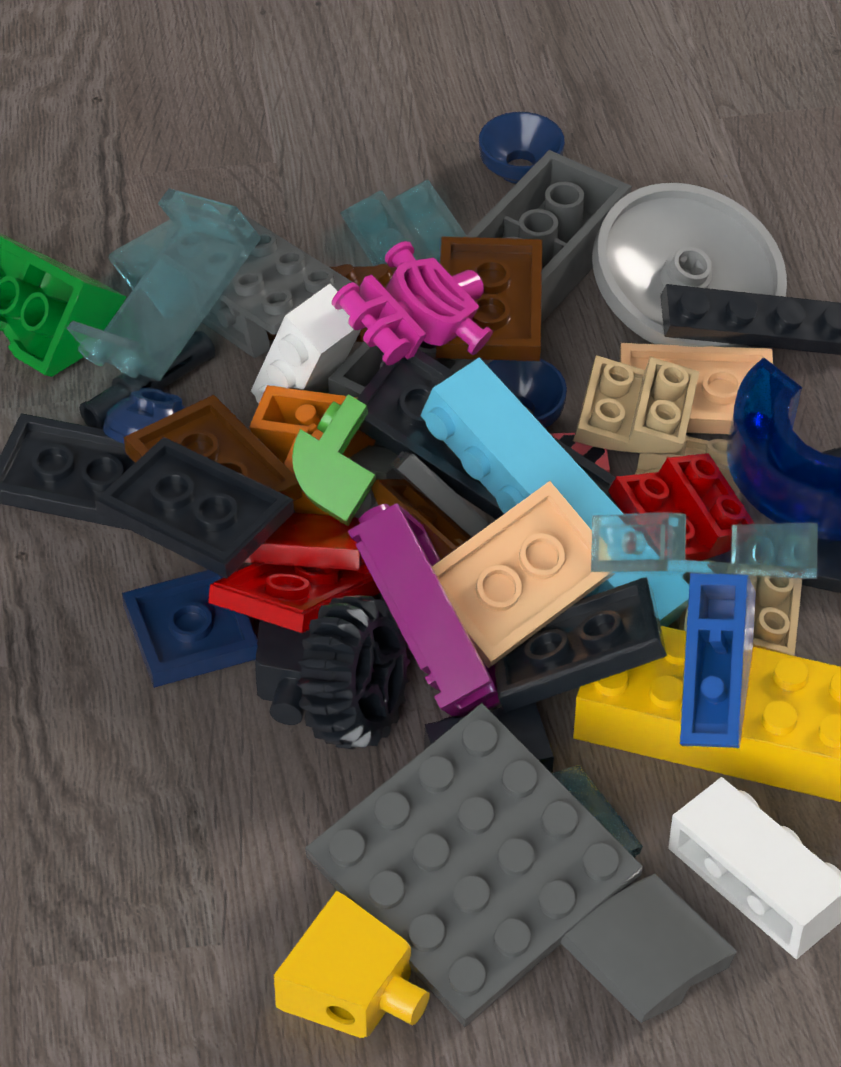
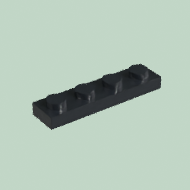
(751, 319)

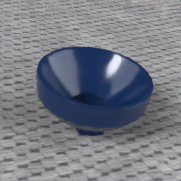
(518, 137)
(535, 385)
(139, 411)

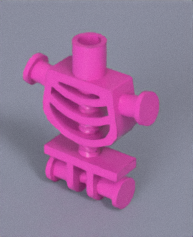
(415, 307)

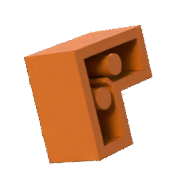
(282, 416)

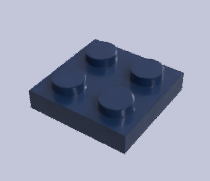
(183, 632)

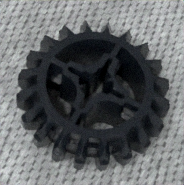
(353, 672)

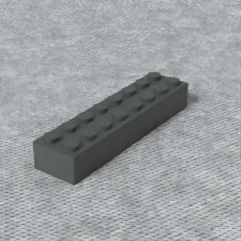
(552, 203)

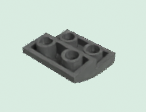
(648, 947)

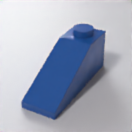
(717, 659)

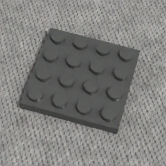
(474, 862)

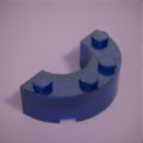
(771, 461)

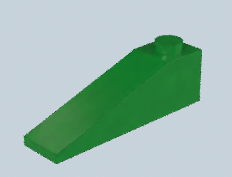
(40, 302)

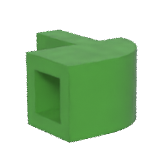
(323, 471)

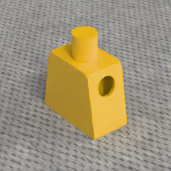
(349, 972)

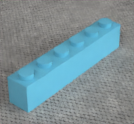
(517, 456)

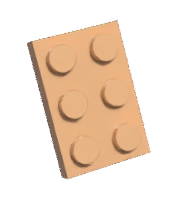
(717, 382)
(520, 573)

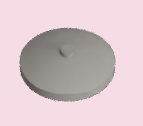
(682, 239)

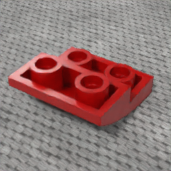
(688, 487)

